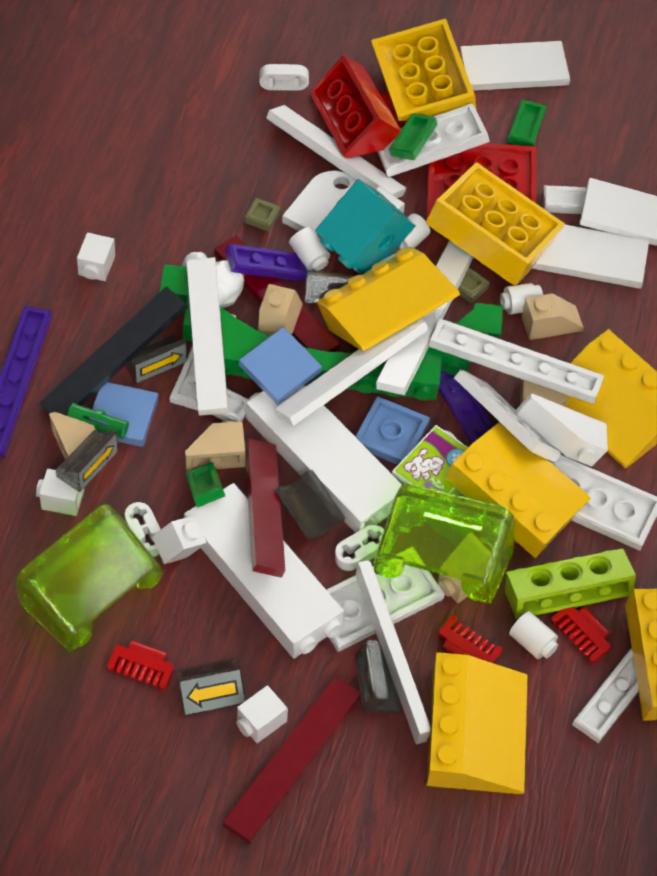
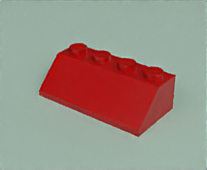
(354, 109)

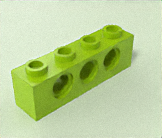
(570, 583)

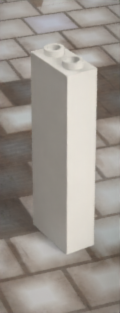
(341, 462)
(291, 606)

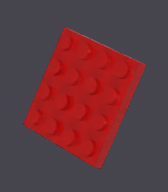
(510, 163)

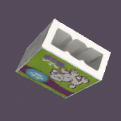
(431, 461)

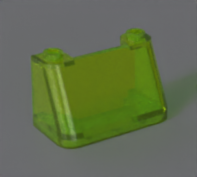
(448, 538)
(85, 576)

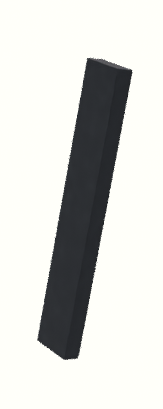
(115, 353)

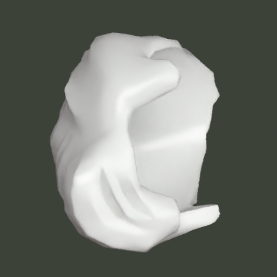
(229, 284)

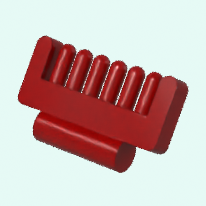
(589, 628)
(457, 644)
(144, 657)

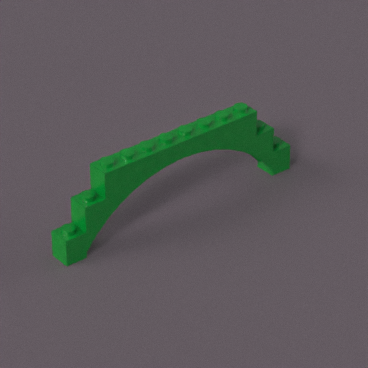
(241, 339)

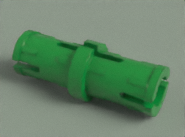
(82, 413)

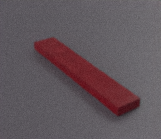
(308, 329)
(264, 508)
(291, 760)

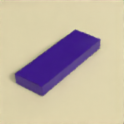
(265, 263)

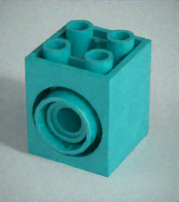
(364, 227)

